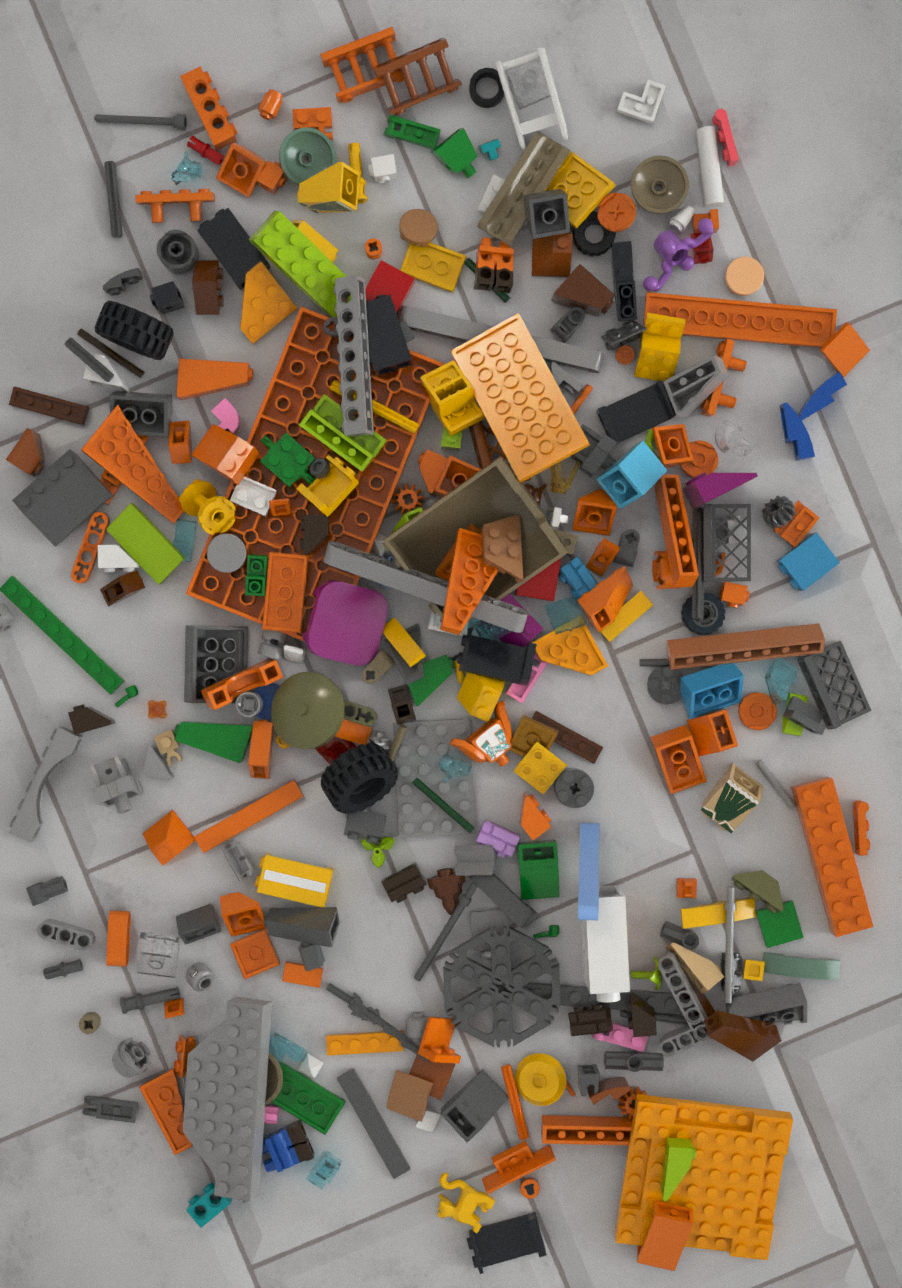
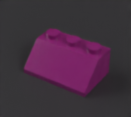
(530, 631)

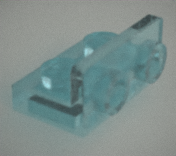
(488, 630)

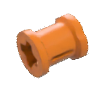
(372, 243)

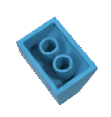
(711, 689)

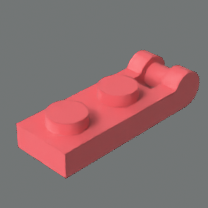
(725, 137)

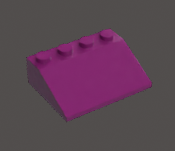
(708, 487)

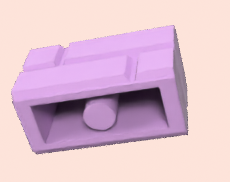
(501, 838)

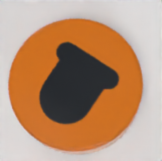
(529, 1188)

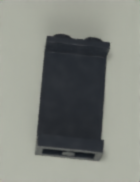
(231, 245)
(385, 337)
(636, 413)
(496, 659)
(506, 1241)

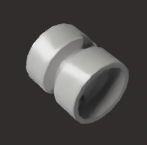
(270, 650)
(249, 704)

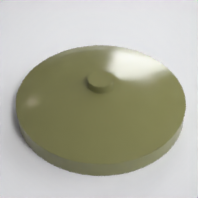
(307, 710)

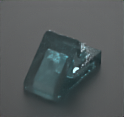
(282, 1046)

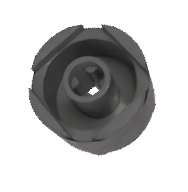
(169, 245)
(579, 797)

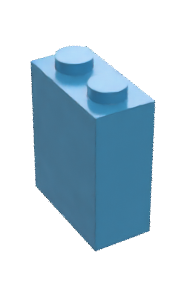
(807, 562)

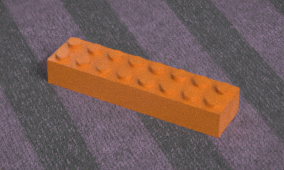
(832, 856)

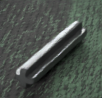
(88, 359)

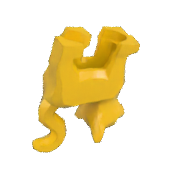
(466, 1203)

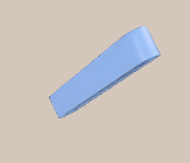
(589, 872)

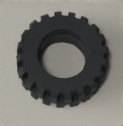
(134, 330)
(359, 778)

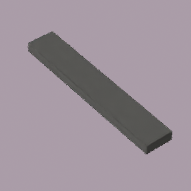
(373, 1123)

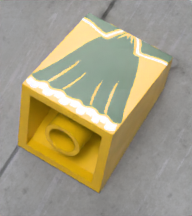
(331, 190)

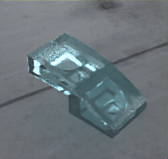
(185, 537)

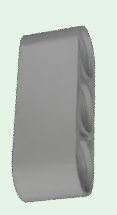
(57, 937)

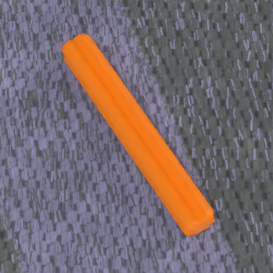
(514, 1102)

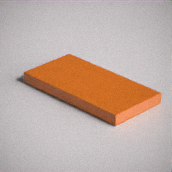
(285, 592)

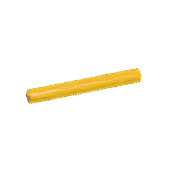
(384, 411)

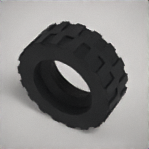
(587, 247)

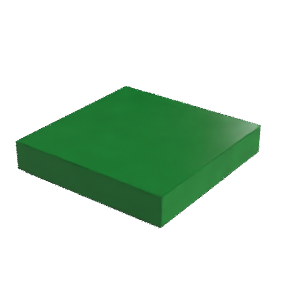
(779, 927)

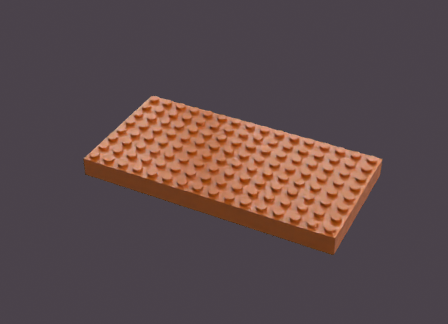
(299, 382)

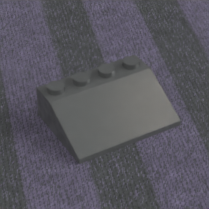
(62, 497)
(212, 656)

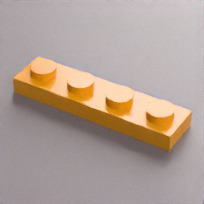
(362, 1043)

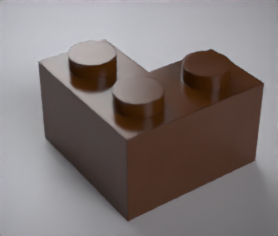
(206, 286)

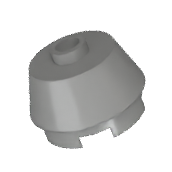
(131, 1058)

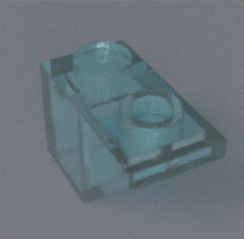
(779, 679)

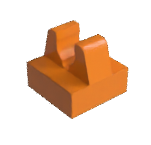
(686, 887)

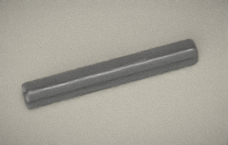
(113, 199)

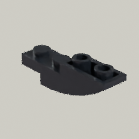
(624, 281)

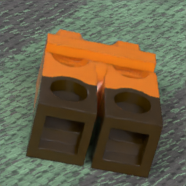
(491, 259)

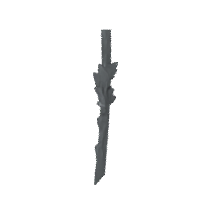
(373, 1015)

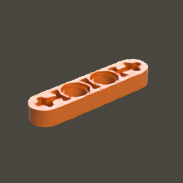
(92, 548)

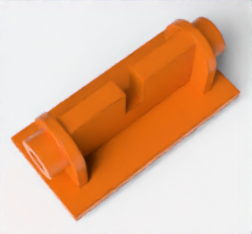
(182, 1049)

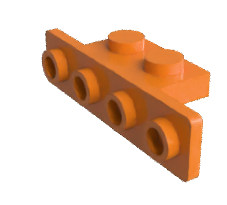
(515, 1164)

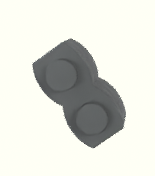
(311, 956)

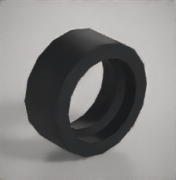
(483, 102)

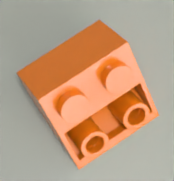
(712, 732)
(532, 819)

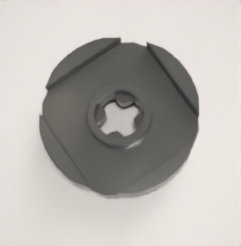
(655, 683)

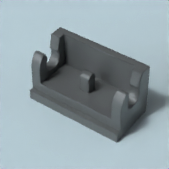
(586, 1076)

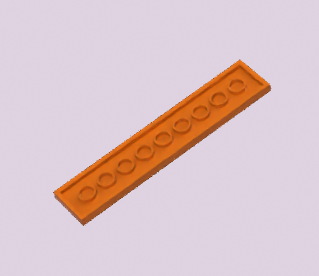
(746, 319)

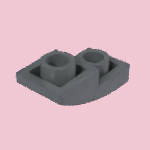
(116, 284)

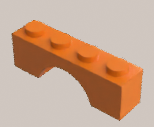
(250, 678)

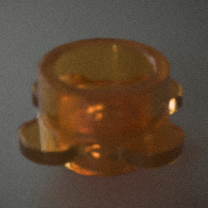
(152, 709)

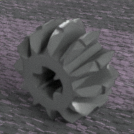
(778, 512)

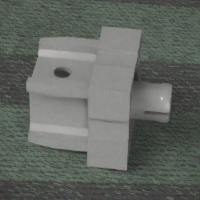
(117, 786)

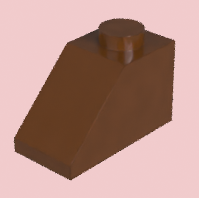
(122, 588)

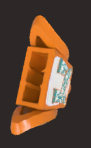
(490, 740)

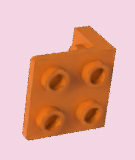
(436, 1041)

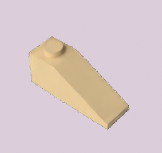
(699, 969)

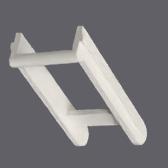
(540, 122)

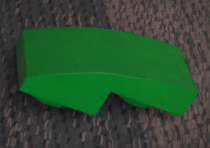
(256, 575)

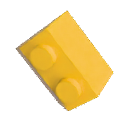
(480, 695)

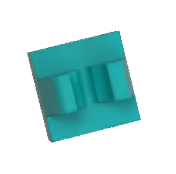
(490, 148)

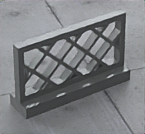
(710, 542)
(822, 695)

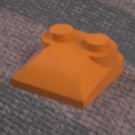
(241, 169)

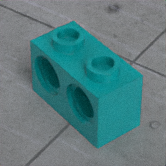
(211, 1205)

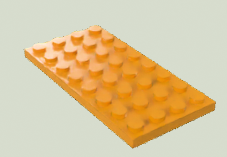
(520, 398)

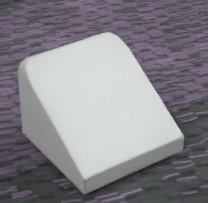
(429, 1120)

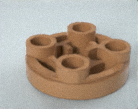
(418, 227)

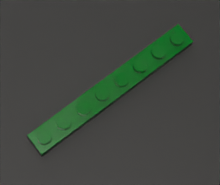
(61, 635)

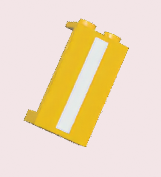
(294, 880)

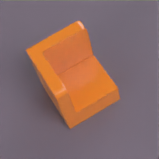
(712, 215)

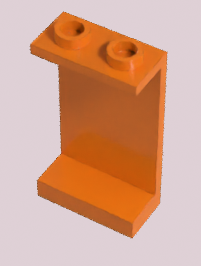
(666, 1236)

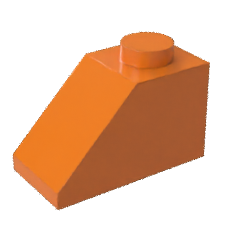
(180, 442)
(431, 468)

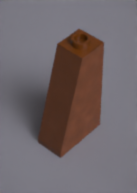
(742, 1034)

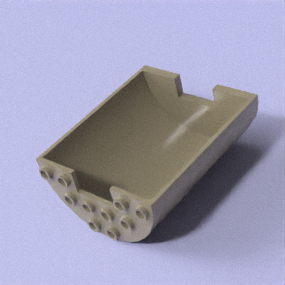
(481, 499)

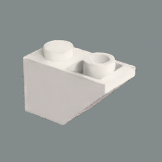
(115, 557)

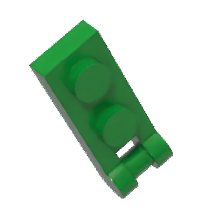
(412, 132)

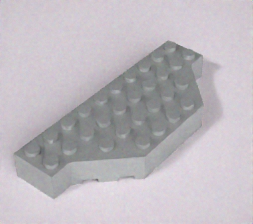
(229, 1096)

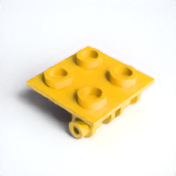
(540, 768)

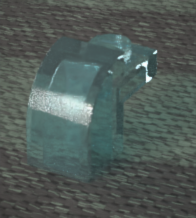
(324, 1169)

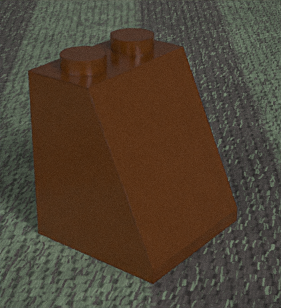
(584, 291)

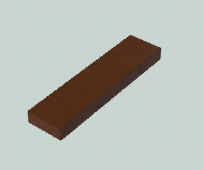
(48, 405)
(571, 740)

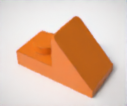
(602, 557)

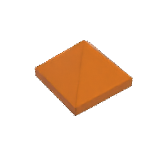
(280, 506)
(174, 1008)

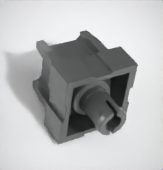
(596, 454)

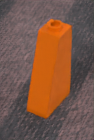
(209, 377)

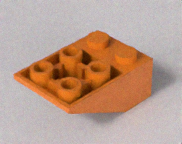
(606, 599)

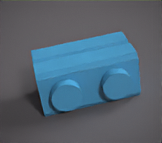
(577, 577)

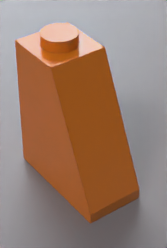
(261, 749)

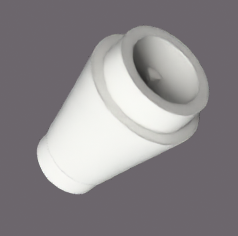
(680, 221)

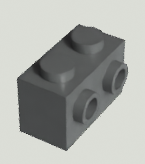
(365, 826)

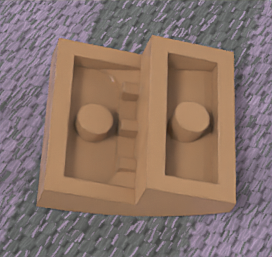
(409, 1095)

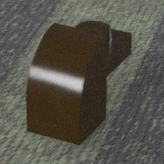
(401, 704)

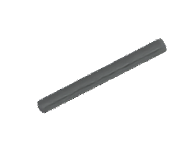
(698, 545)

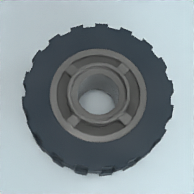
(711, 622)

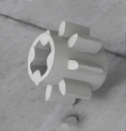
(380, 739)

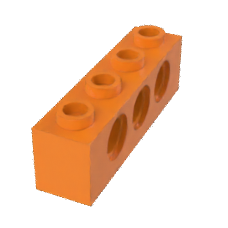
(193, 82)

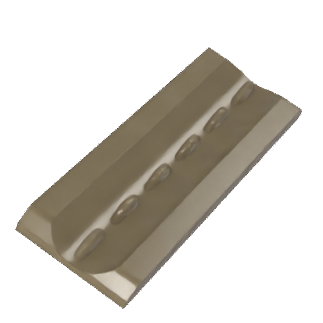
(529, 176)

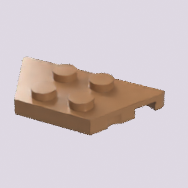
(503, 546)

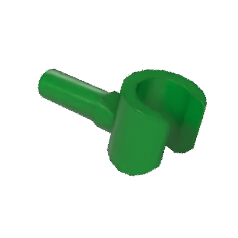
(131, 692)
(553, 932)

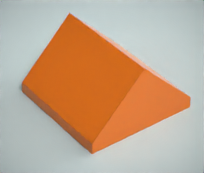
(672, 445)

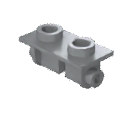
(237, 860)

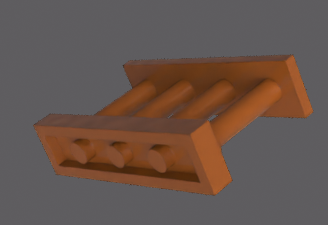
(402, 63)

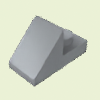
(562, 376)

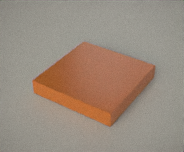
(844, 349)
(255, 953)

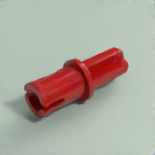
(205, 150)

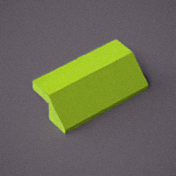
(326, 425)

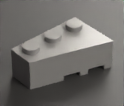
(695, 384)

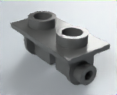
(736, 983)

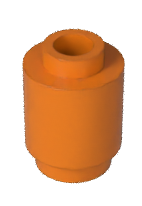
(270, 104)

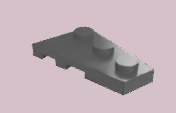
(416, 671)

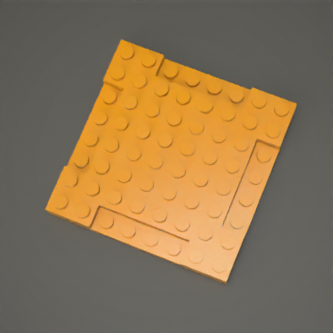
(729, 1181)

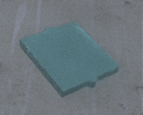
(565, 615)

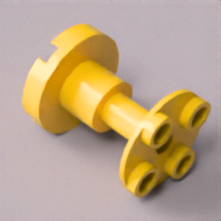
(213, 512)

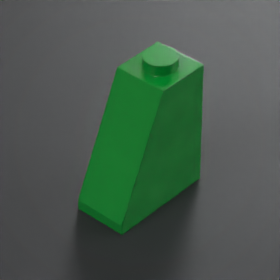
(435, 673)

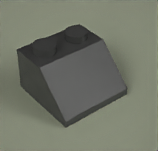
(547, 213)

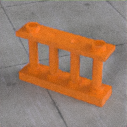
(350, 51)

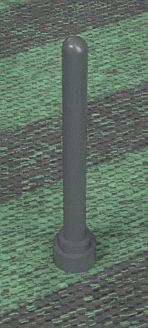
(178, 121)

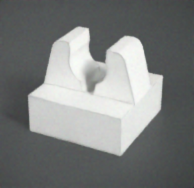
(555, 517)

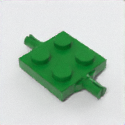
(287, 460)

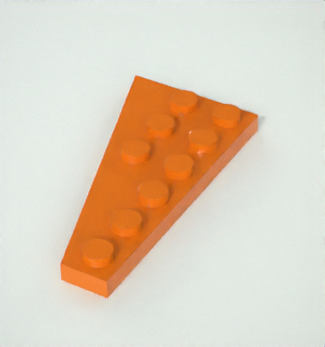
(128, 460)
(467, 581)

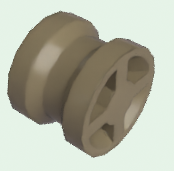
(89, 1022)

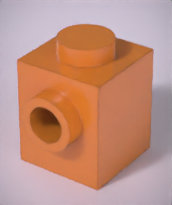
(271, 177)
(734, 594)

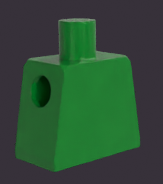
(457, 153)

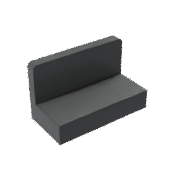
(804, 715)
(197, 924)

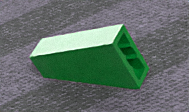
(216, 738)

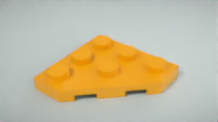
(262, 303)
(571, 651)

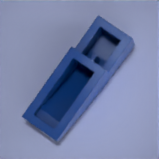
(822, 396)
(796, 432)

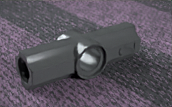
(621, 1060)

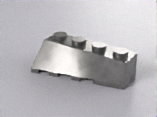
(773, 1005)

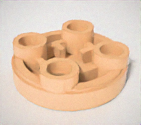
(744, 276)

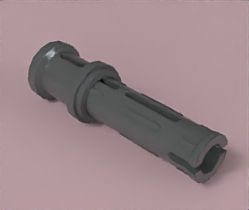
(140, 1001)

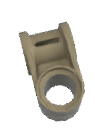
(380, 664)

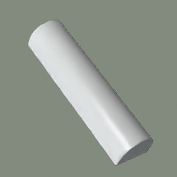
(709, 166)

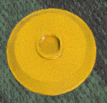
(540, 1079)

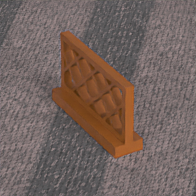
(482, 447)

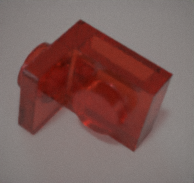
(704, 252)

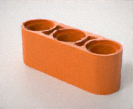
(118, 938)

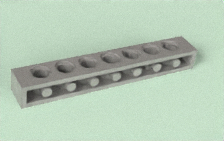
(361, 364)

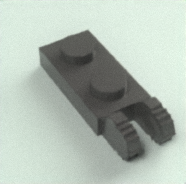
(111, 1109)

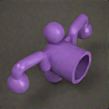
(675, 252)

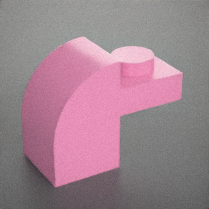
(228, 416)

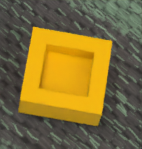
(753, 969)

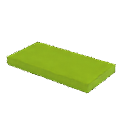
(145, 543)

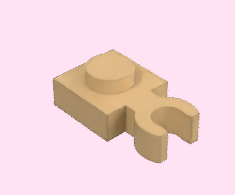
(167, 744)

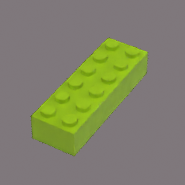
(299, 260)

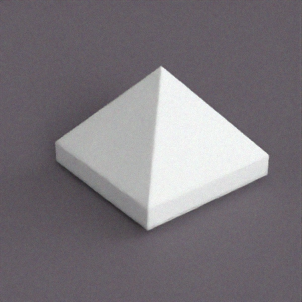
(378, 547)
(310, 1066)

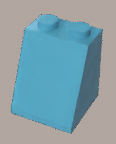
(632, 475)

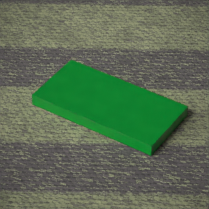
(308, 1100)

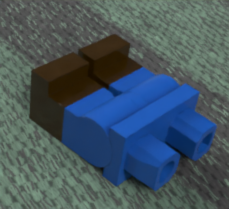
(287, 1147)

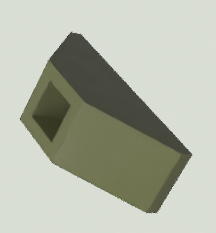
(761, 887)

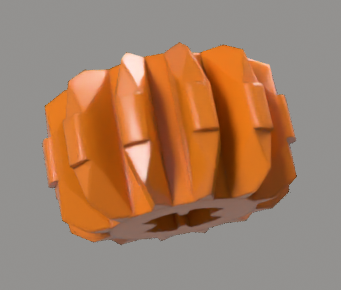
(401, 501)
(625, 1101)

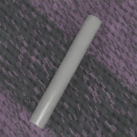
(776, 785)

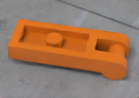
(861, 827)

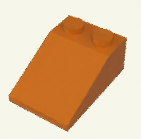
(225, 453)
(678, 759)

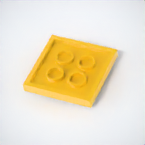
(583, 186)

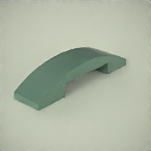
(801, 967)

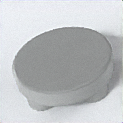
(226, 553)

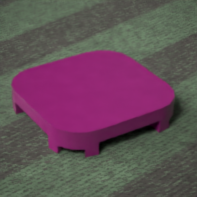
(346, 623)

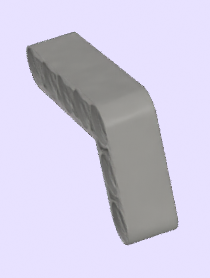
(685, 1006)

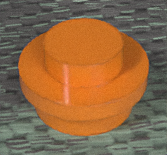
(625, 354)

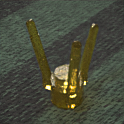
(559, 483)

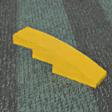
(715, 914)

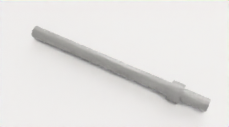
(730, 907)

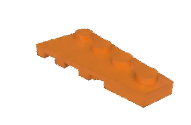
(167, 1107)

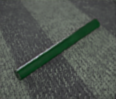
(443, 805)

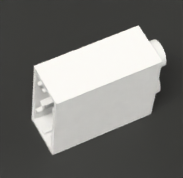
(606, 947)

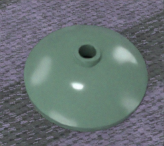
(307, 143)

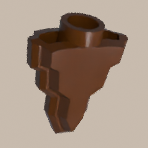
(447, 888)

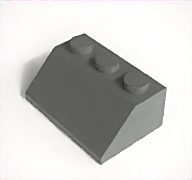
(146, 412)

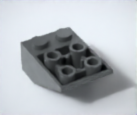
(473, 1105)

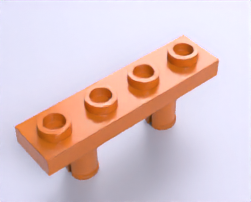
(184, 196)
(710, 404)

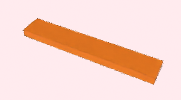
(248, 816)

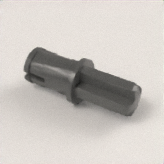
(63, 969)

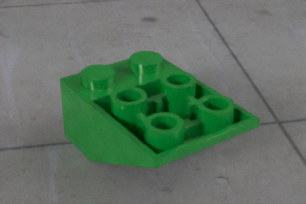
(538, 869)

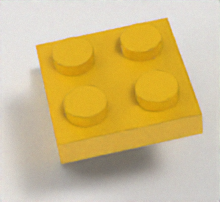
(659, 347)
(452, 397)

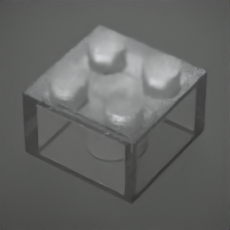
(528, 83)

